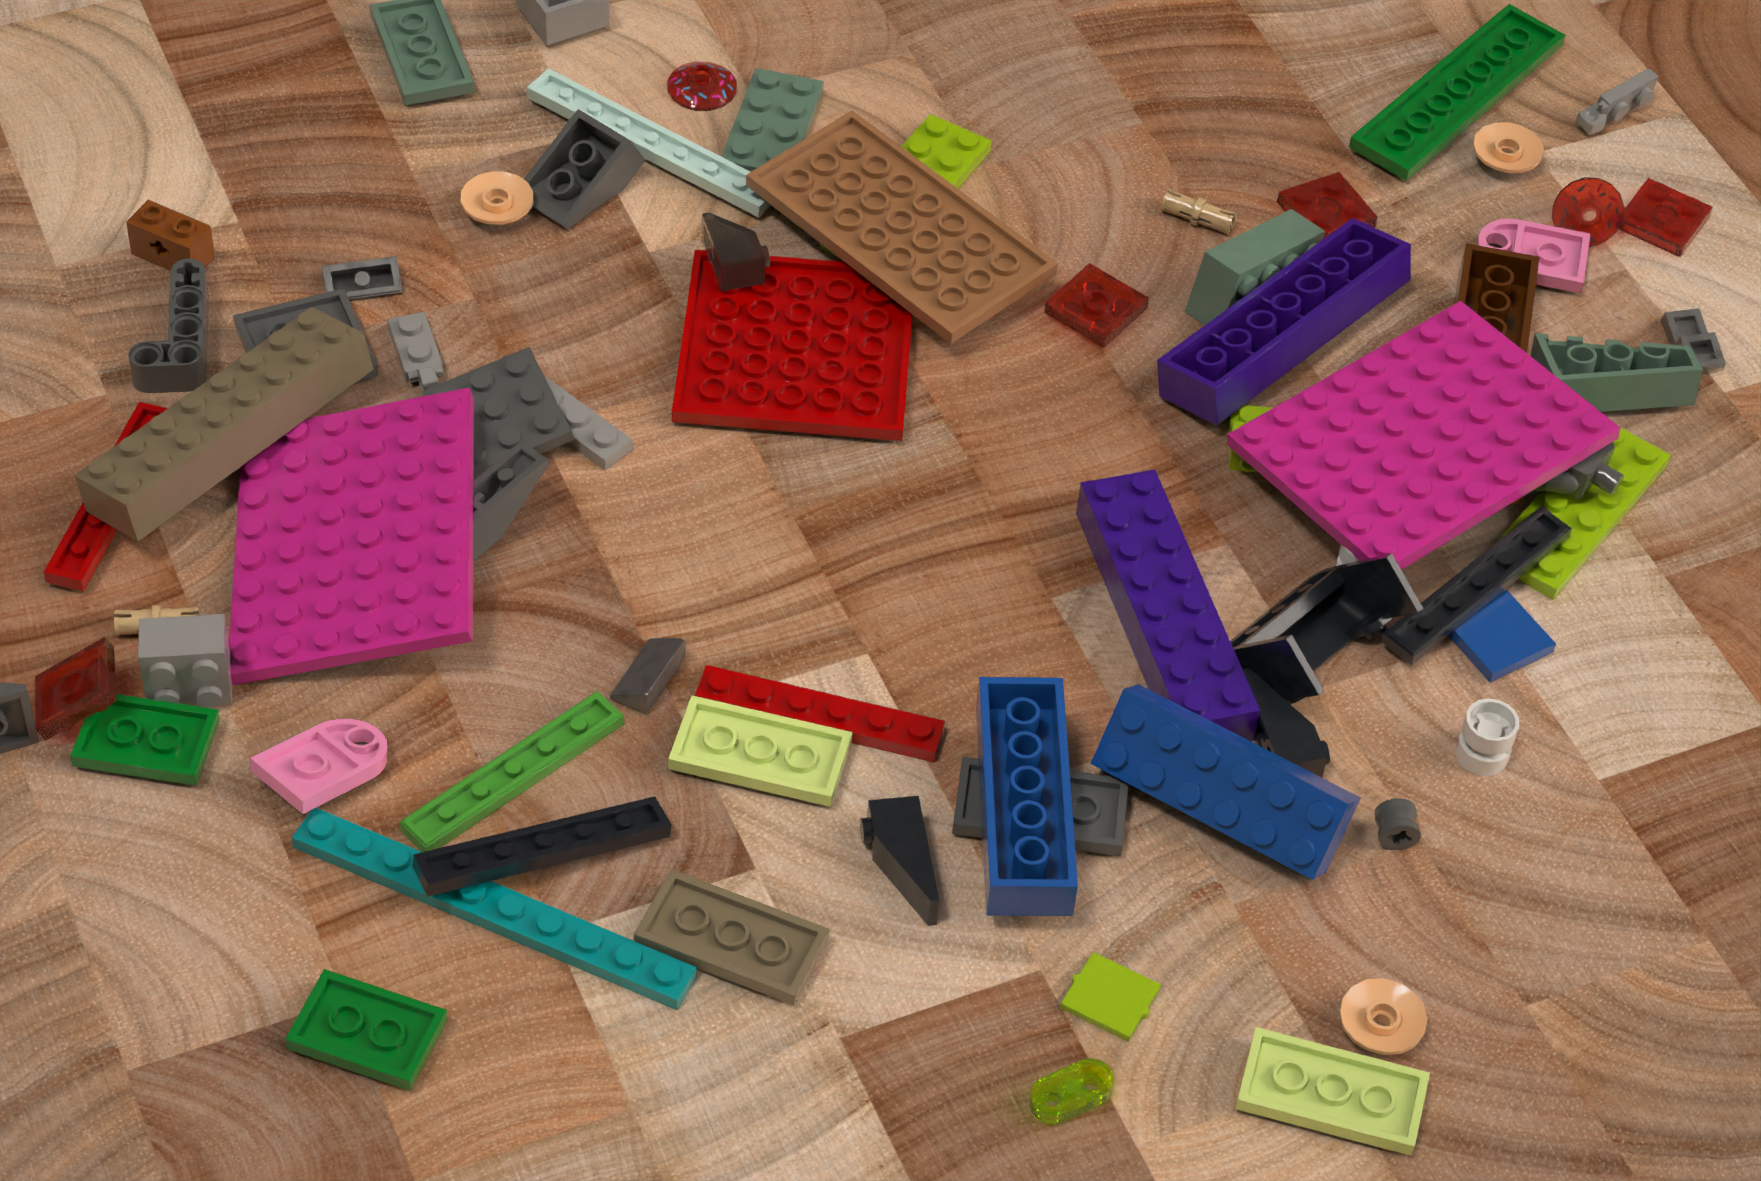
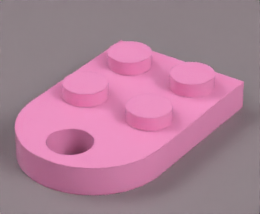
(1559, 250)
(322, 762)

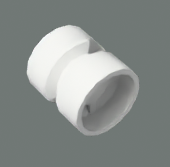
(1487, 737)

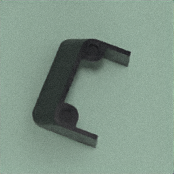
(1320, 620)

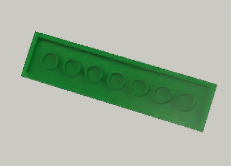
(1456, 92)

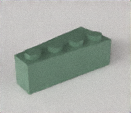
(1247, 261)
(1621, 375)

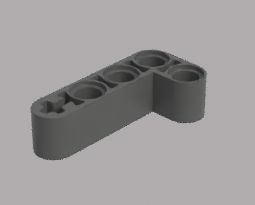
(182, 359)

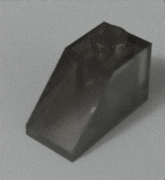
(733, 253)

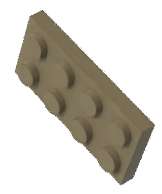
(732, 936)

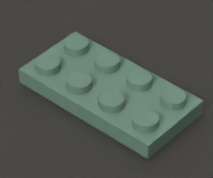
(421, 50)
(772, 117)

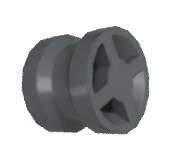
(1397, 824)

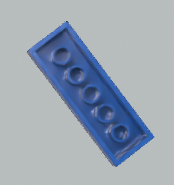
(1225, 781)
(1025, 797)

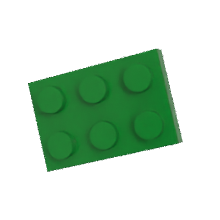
(147, 739)
(366, 1029)

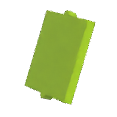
(1110, 996)

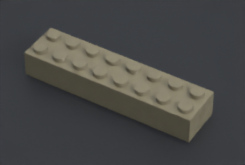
(223, 423)

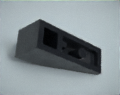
(1286, 730)
(902, 851)

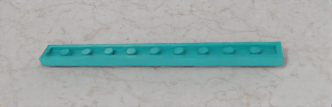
(501, 911)

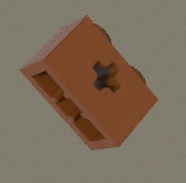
(168, 236)

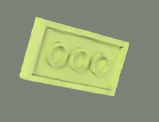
(760, 750)
(1333, 1091)

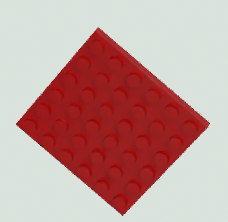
(794, 354)

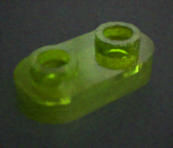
(1068, 1090)

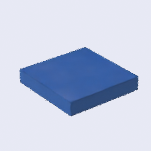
(1502, 638)

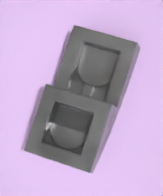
(1689, 329)

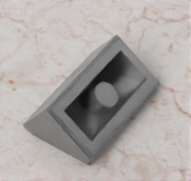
(364, 278)
(650, 673)

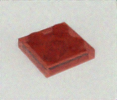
(1327, 203)
(1664, 217)
(1096, 305)
(75, 688)

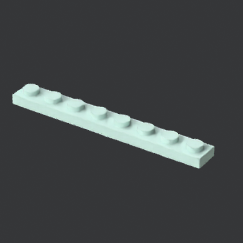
(651, 140)

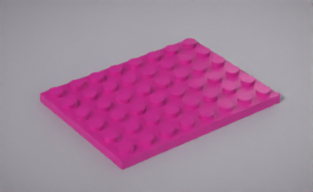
(1422, 437)
(355, 539)

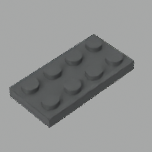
(1096, 807)

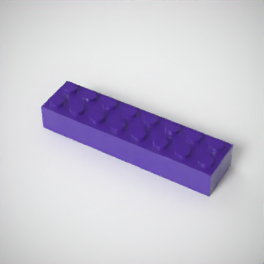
(1283, 321)
(1164, 600)

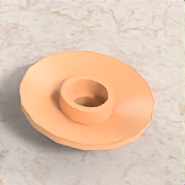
(1508, 147)
(496, 197)
(1386, 1003)

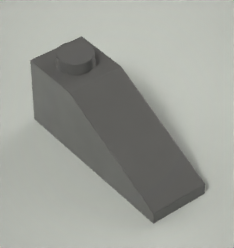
(502, 492)

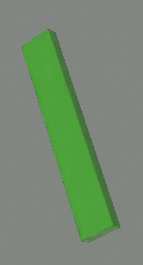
(511, 773)

